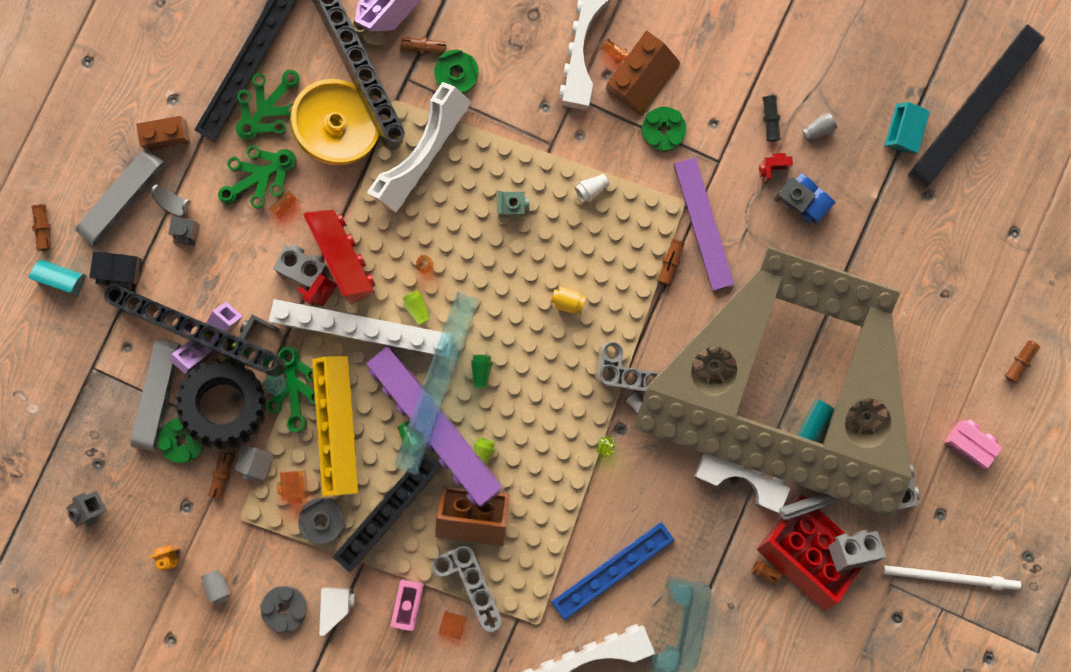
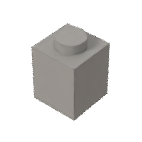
(253, 462)

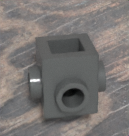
(86, 509)

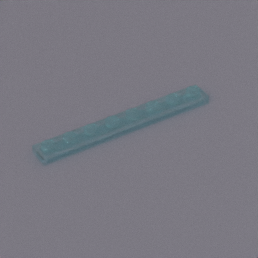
(436, 383)

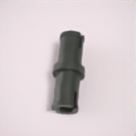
(771, 118)

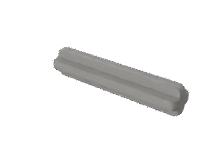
(806, 506)

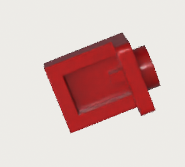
(777, 162)
(319, 291)

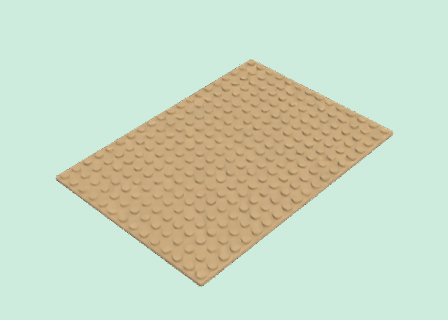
(542, 383)

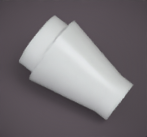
(590, 188)

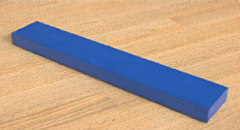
(612, 570)

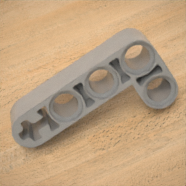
(618, 371)
(472, 589)

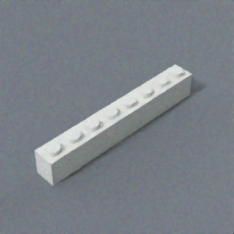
(354, 327)

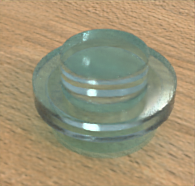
(275, 385)

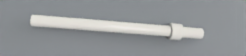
(995, 582)

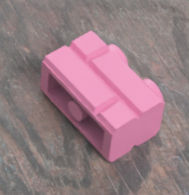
(973, 444)
(407, 604)

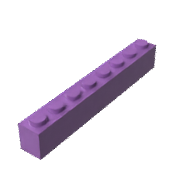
(445, 438)

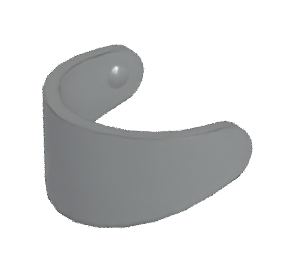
(170, 202)

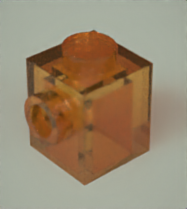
(292, 486)

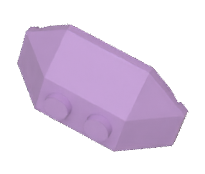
(383, 14)

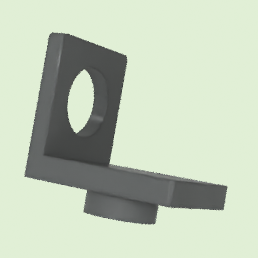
(795, 194)
(248, 326)

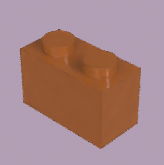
(163, 133)

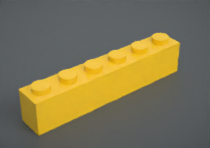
(335, 425)

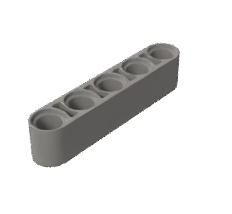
(120, 196)
(154, 396)

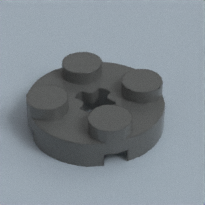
(308, 519)
(284, 595)

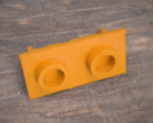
(165, 557)

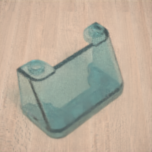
(685, 656)

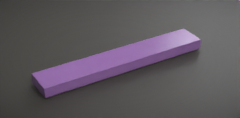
(703, 224)

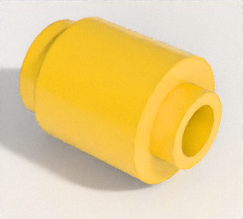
(568, 300)

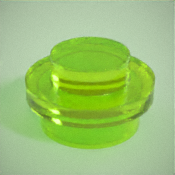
(606, 446)

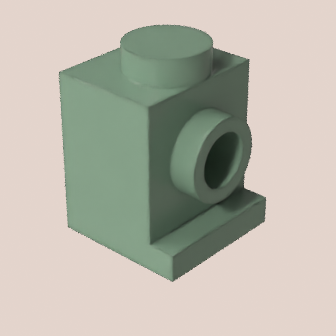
(504, 208)

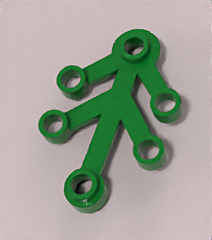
(264, 108)
(260, 175)
(293, 385)

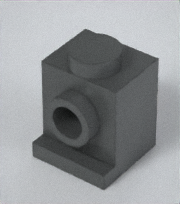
(184, 231)

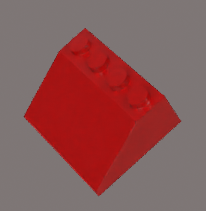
(340, 254)
(802, 554)

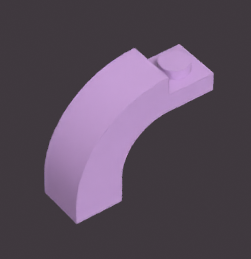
(192, 354)

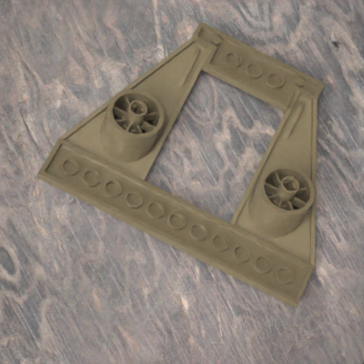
(701, 412)

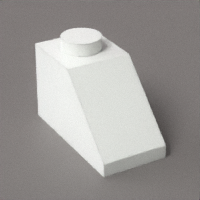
(334, 607)

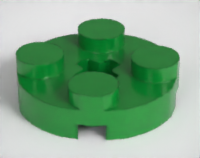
(463, 62)
(673, 137)
(169, 447)

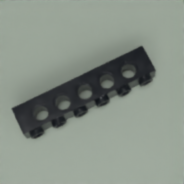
(386, 514)

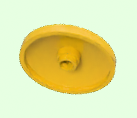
(332, 123)

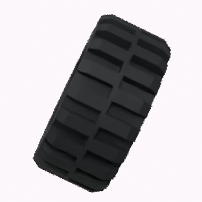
(221, 374)

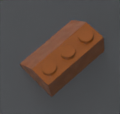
(643, 73)
(469, 522)

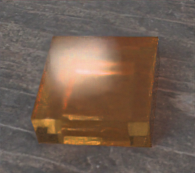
(452, 625)

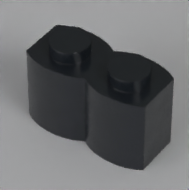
(115, 268)

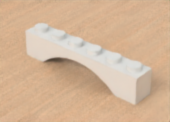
(578, 83)
(445, 111)
(628, 646)

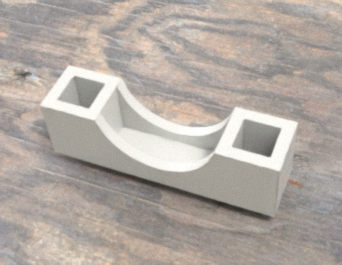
(768, 492)

